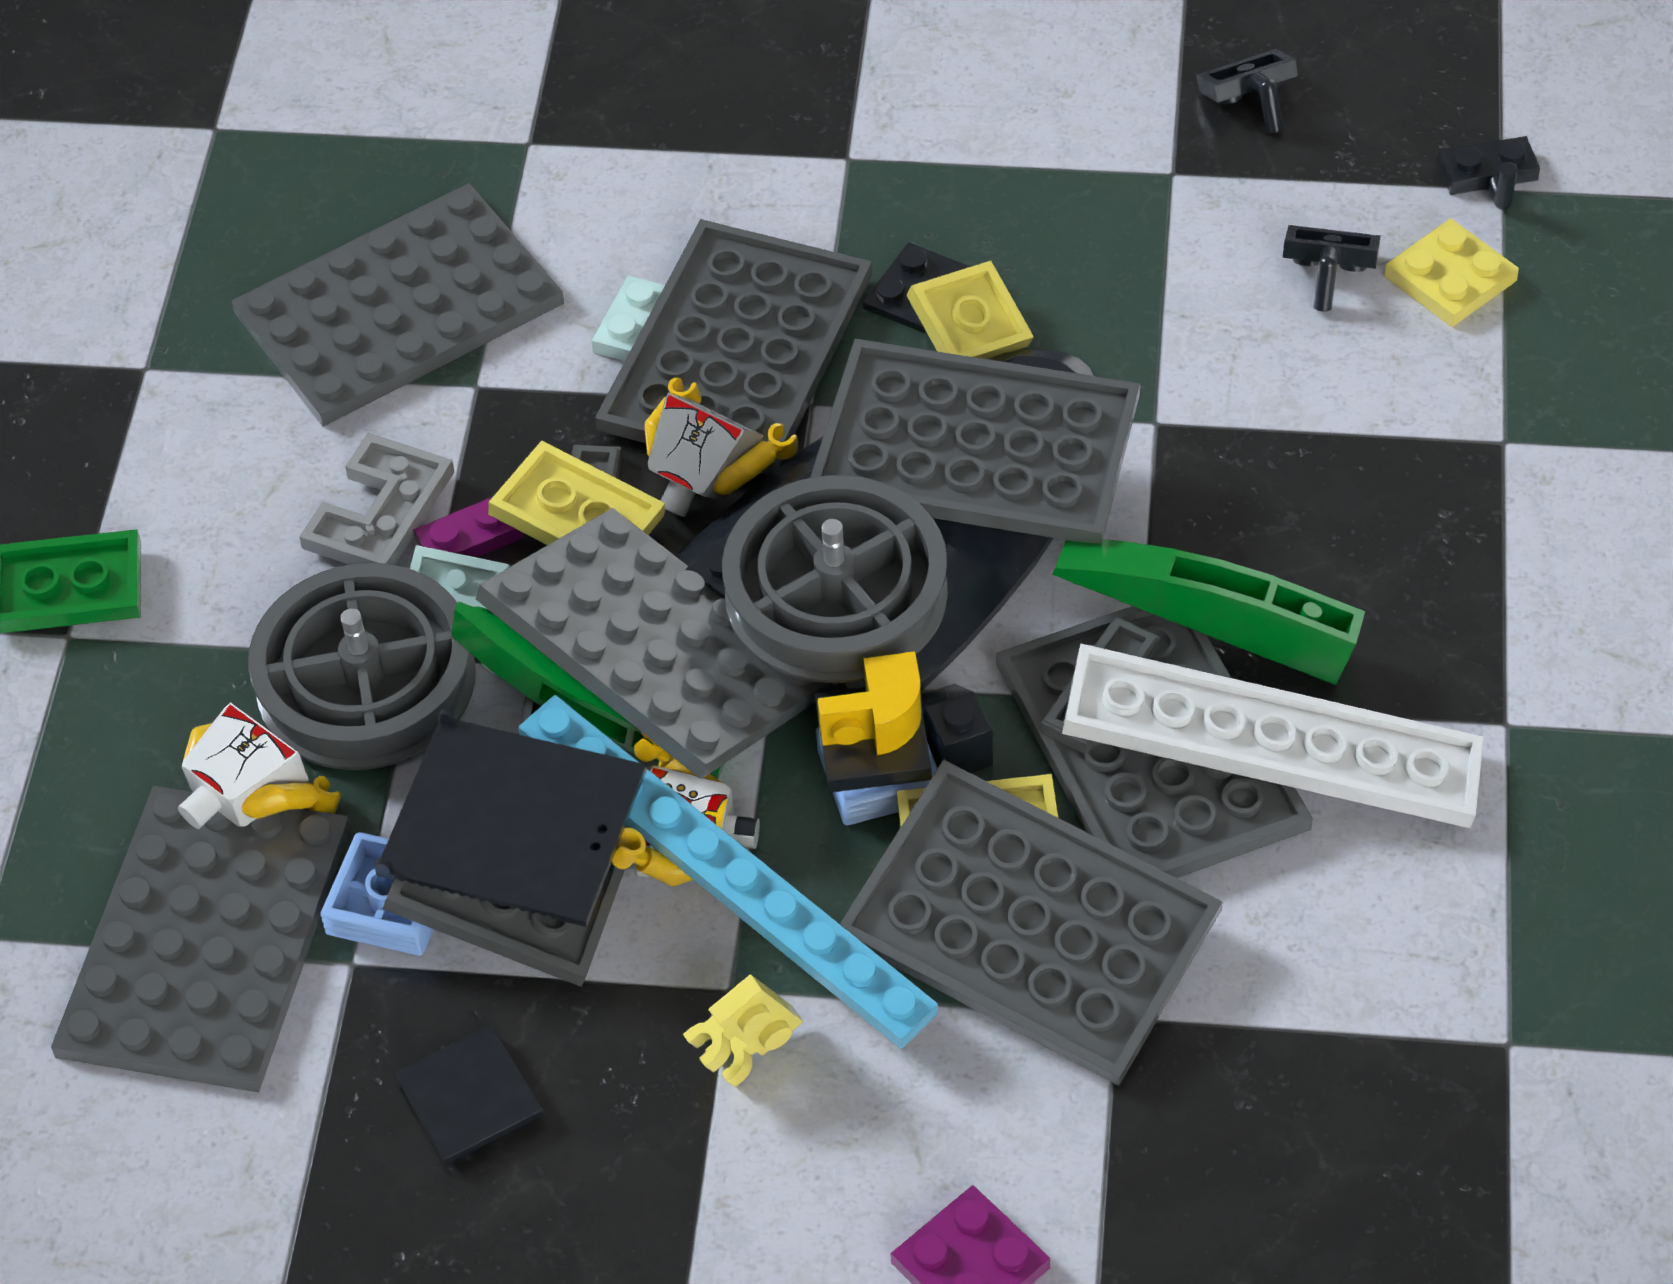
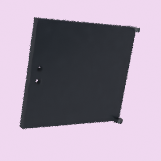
(512, 820)

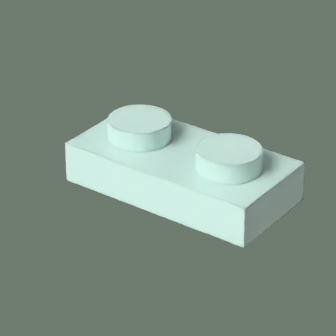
(626, 318)
(456, 572)

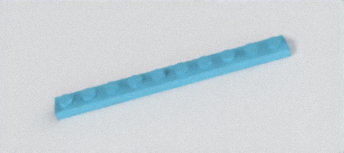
(753, 890)

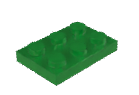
(70, 581)

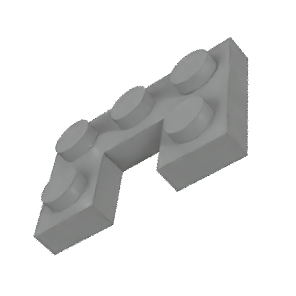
(409, 488)

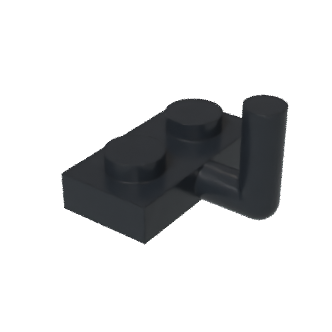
(1257, 73)
(1491, 167)
(1326, 249)

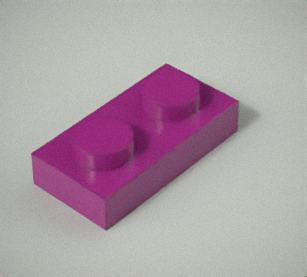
(467, 532)

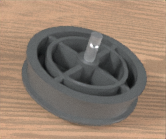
(834, 577)
(359, 665)

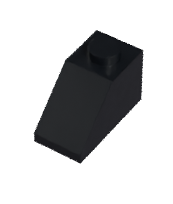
(957, 728)

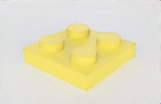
(1451, 272)
(970, 313)

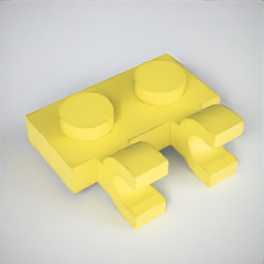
(743, 1023)

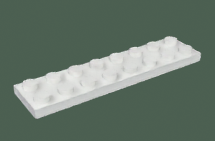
(1274, 735)

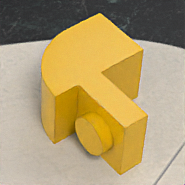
(884, 712)

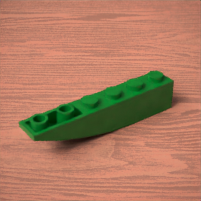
(1221, 601)
(536, 674)

